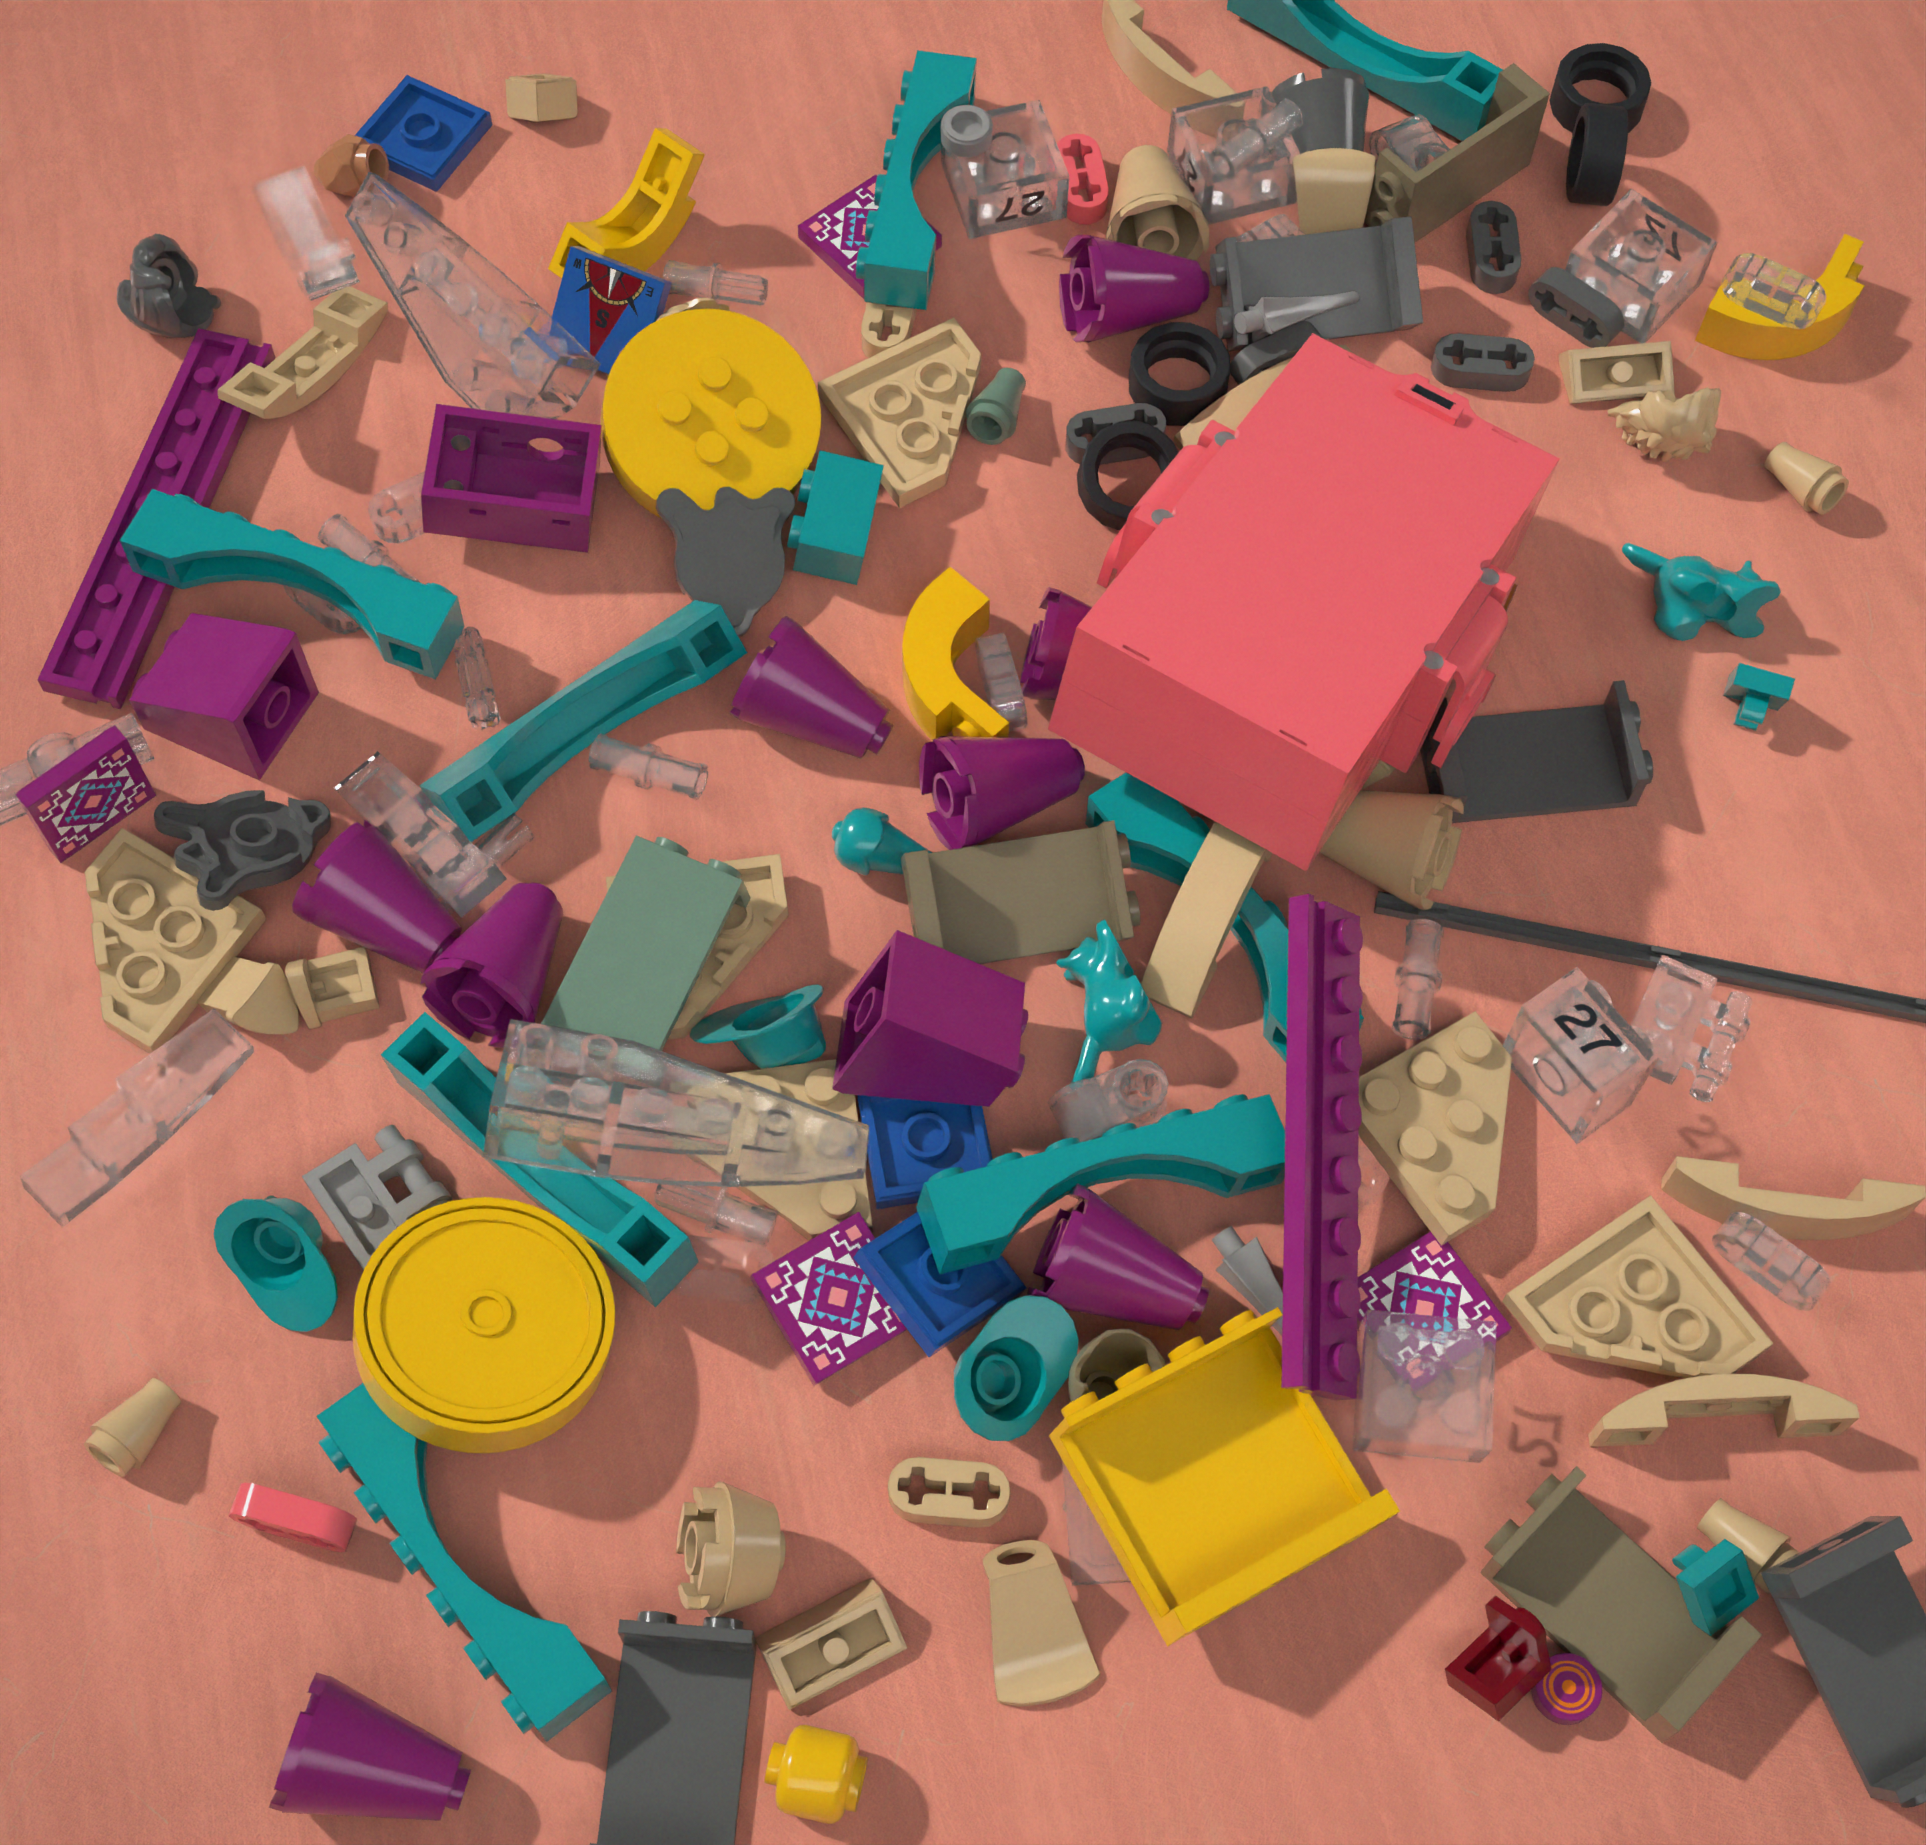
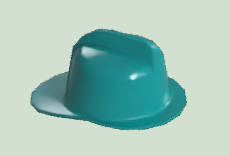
(770, 1029)
(279, 1260)
(1015, 1367)

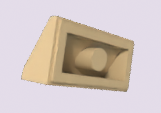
(1617, 371)
(831, 1643)

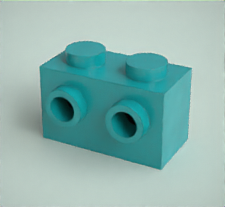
(837, 517)

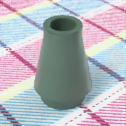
(996, 409)

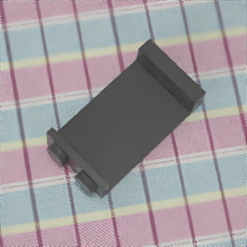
(1366, 260)
(1543, 761)
(1863, 1649)
(678, 1732)

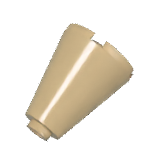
(1156, 207)
(1398, 842)

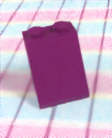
(227, 691)
(930, 1028)

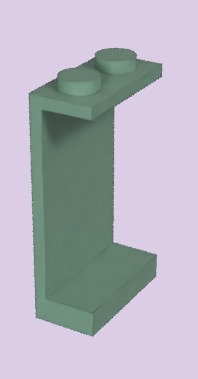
(647, 944)

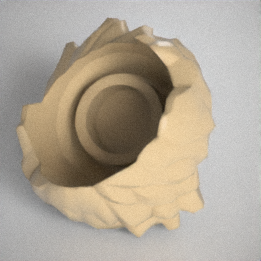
(1670, 423)

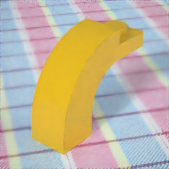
(649, 212)
(1755, 337)
(935, 635)

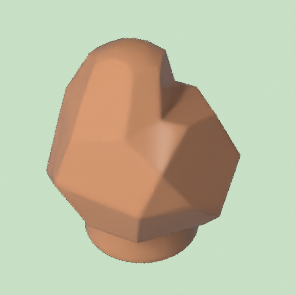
(347, 164)

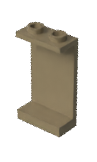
(1468, 168)
(1022, 894)
(1612, 1607)

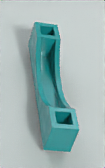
(1444, 87)
(902, 246)
(195, 546)
(514, 762)
(1165, 843)
(1220, 1149)
(613, 1220)
(536, 1658)

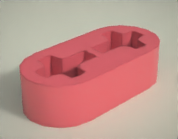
(1090, 177)
(293, 1517)

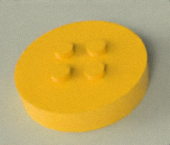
(707, 408)
(483, 1324)

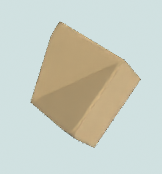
(541, 97)

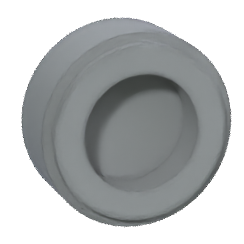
(966, 131)

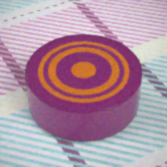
(1568, 1690)

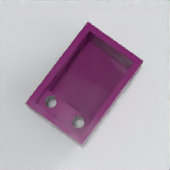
(499, 488)

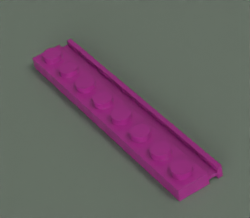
(183, 455)
(1322, 1151)

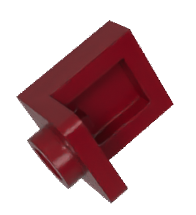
(1502, 1660)

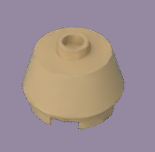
(728, 1549)

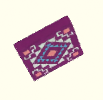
(840, 231)
(86, 793)
(1427, 1282)
(827, 1301)

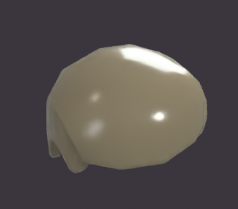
(1108, 1359)

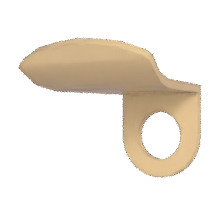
(1332, 188)
(1035, 1629)

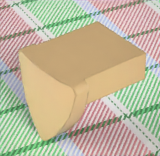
(332, 986)
(253, 997)

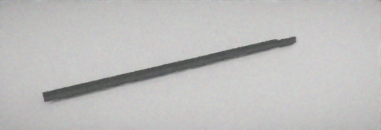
(1648, 956)

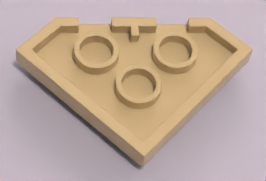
(908, 407)
(740, 937)
(156, 940)
(1441, 1124)
(811, 1206)
(1638, 1302)

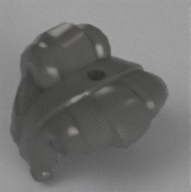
(163, 291)

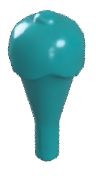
(870, 843)

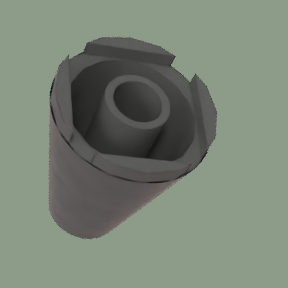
(1331, 109)

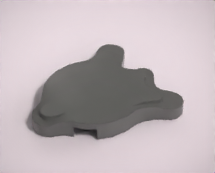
(729, 551)
(242, 841)

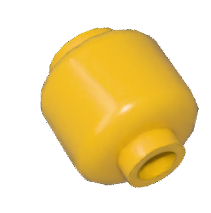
(816, 1774)

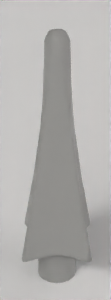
(1280, 312)
(1249, 1272)

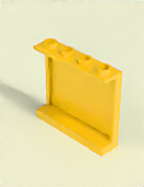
(1214, 1476)

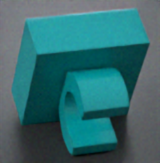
(1756, 691)
(1715, 1584)

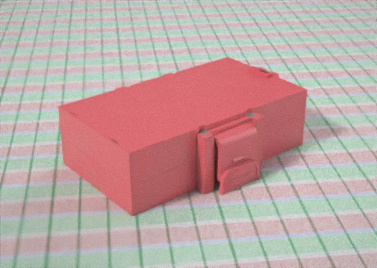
(1304, 599)

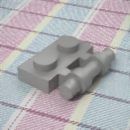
(357, 1200)

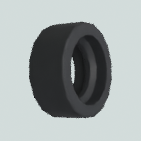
(1605, 64)
(1597, 154)
(1186, 342)
(1121, 434)

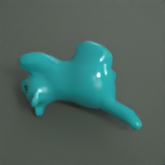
(1697, 592)
(1115, 1002)

